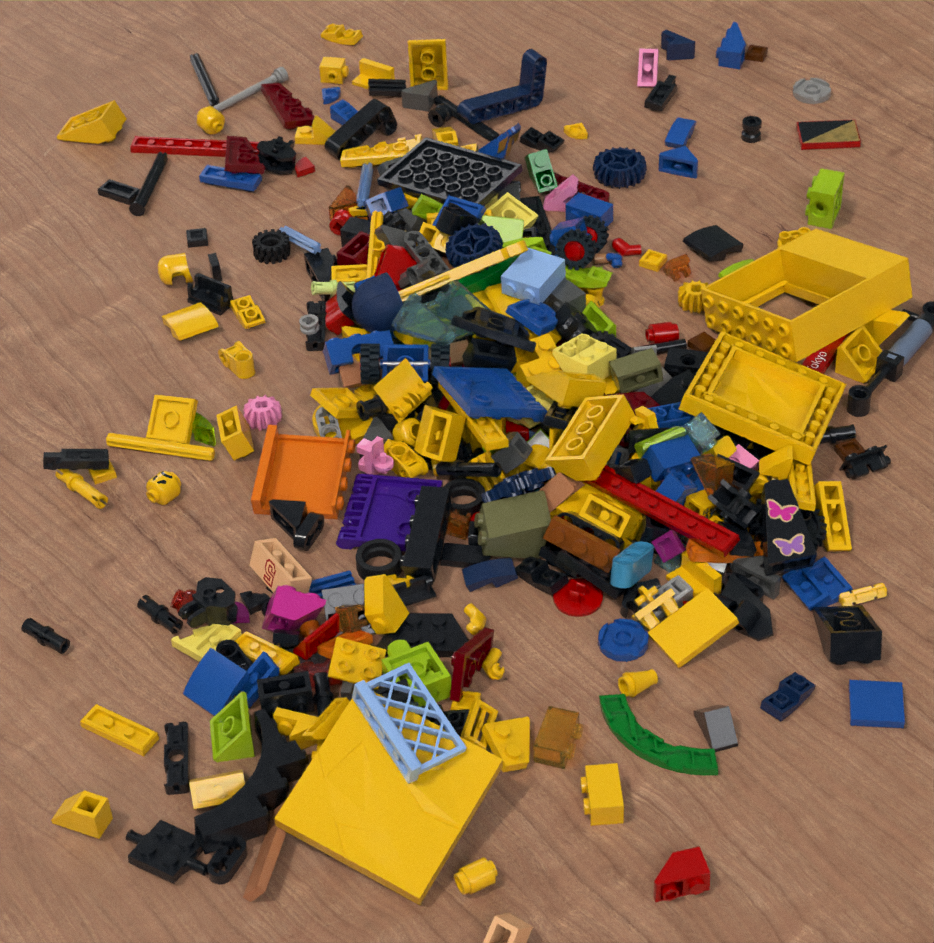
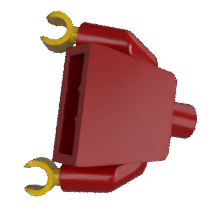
(392, 260)

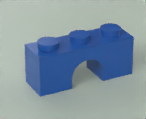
(340, 351)
(678, 486)

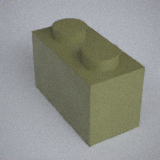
(636, 371)

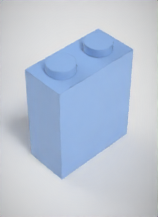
(533, 276)

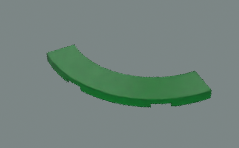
(650, 746)

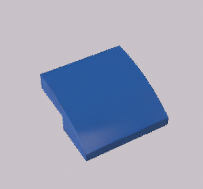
(817, 584)
(215, 682)

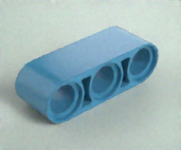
(631, 564)

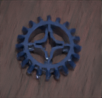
(619, 167)
(472, 244)

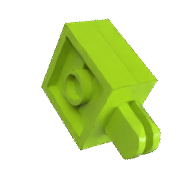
(825, 198)
(426, 665)

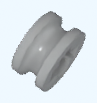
(309, 324)

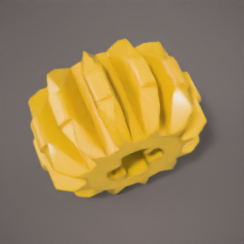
(691, 297)

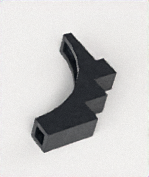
(247, 812)

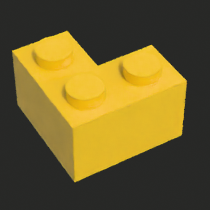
(540, 361)

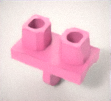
(374, 458)

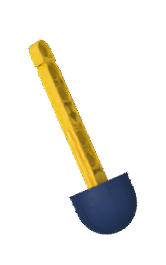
(379, 301)

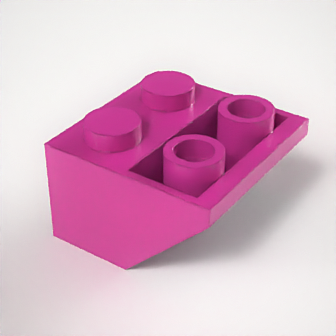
(291, 609)

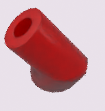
(625, 249)

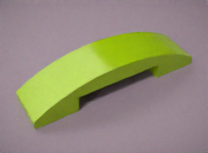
(593, 279)

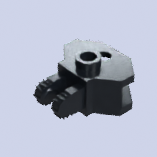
(277, 155)
(572, 323)
(735, 504)
(209, 605)

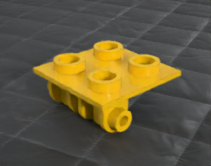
(402, 390)
(355, 661)

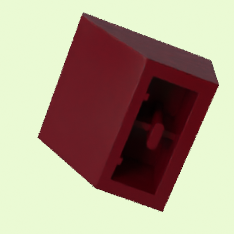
(355, 251)

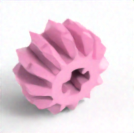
(262, 412)

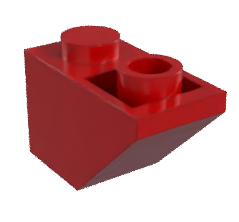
(682, 875)

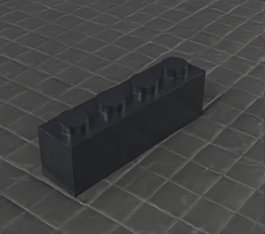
(427, 532)

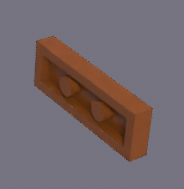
(581, 543)

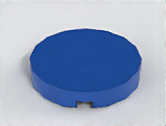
(623, 640)

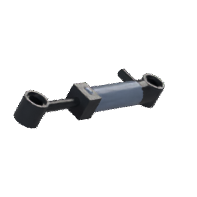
(891, 361)

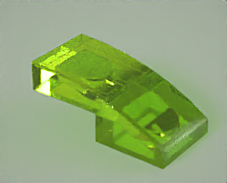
(203, 430)

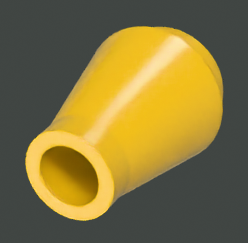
(636, 682)

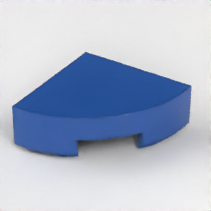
(330, 94)

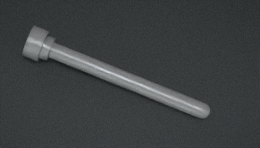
(278, 76)

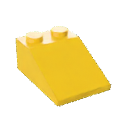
(428, 62)
(94, 125)

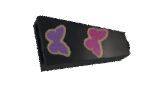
(784, 531)

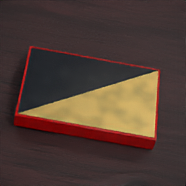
(828, 134)

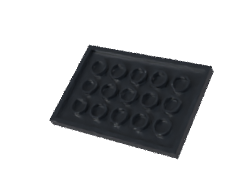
(447, 169)

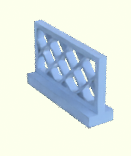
(388, 732)

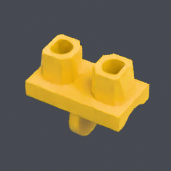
(664, 601)

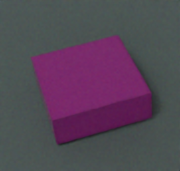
(668, 545)

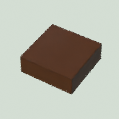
(756, 53)
(701, 342)
(848, 447)

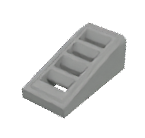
(682, 590)

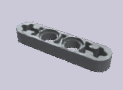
(423, 246)

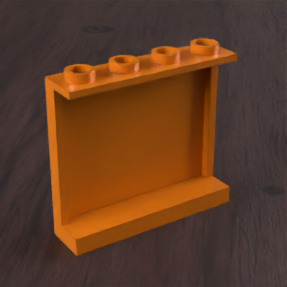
(303, 470)

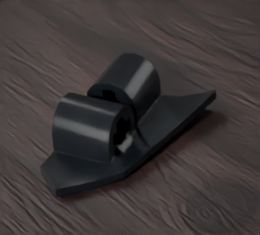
(751, 612)

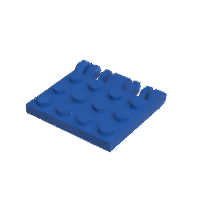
(489, 393)

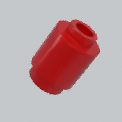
(662, 332)

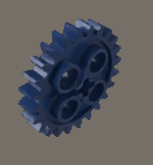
(519, 484)

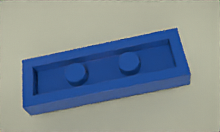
(218, 176)

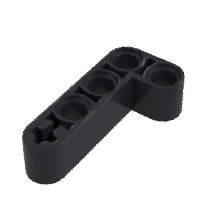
(361, 126)

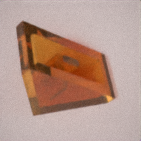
(343, 201)
(712, 471)

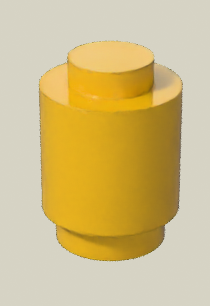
(475, 876)

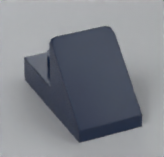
(677, 46)

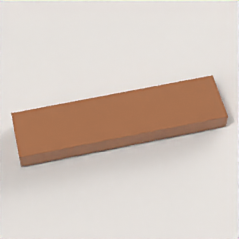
(266, 860)

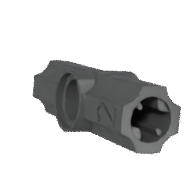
(422, 271)

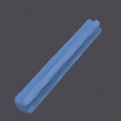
(301, 240)

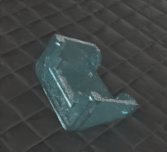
(433, 319)

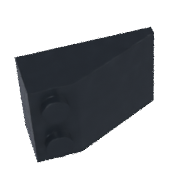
(848, 634)

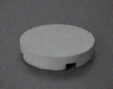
(812, 91)

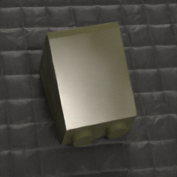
(513, 526)

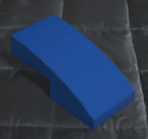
(680, 132)

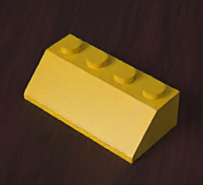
(591, 437)

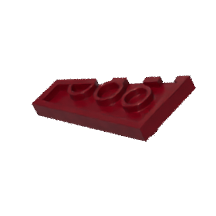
(287, 109)

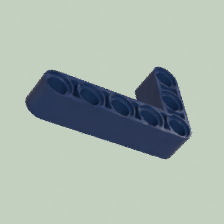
(513, 99)

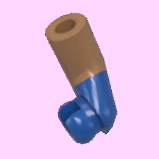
(614, 258)

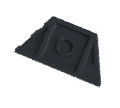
(495, 326)
(436, 628)

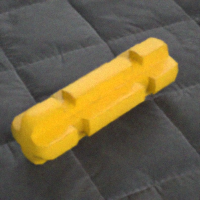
(863, 594)

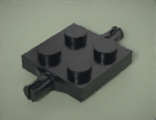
(166, 852)

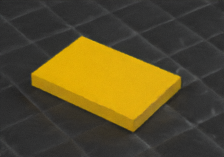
(693, 628)

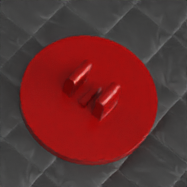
(578, 598)

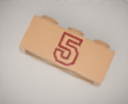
(278, 566)

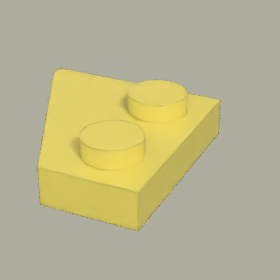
(204, 639)

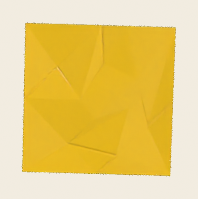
(763, 397)
(369, 816)

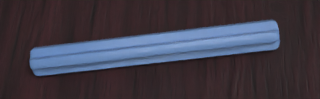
(364, 184)

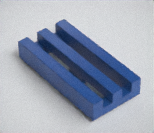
(332, 581)

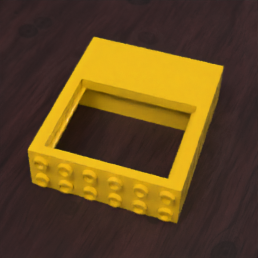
(839, 274)

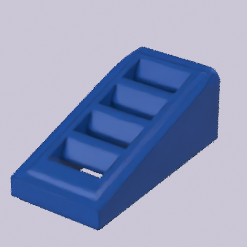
(342, 111)

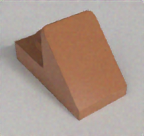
(559, 490)

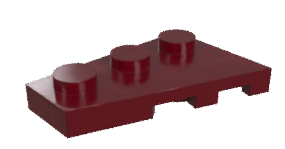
(241, 156)
(468, 660)

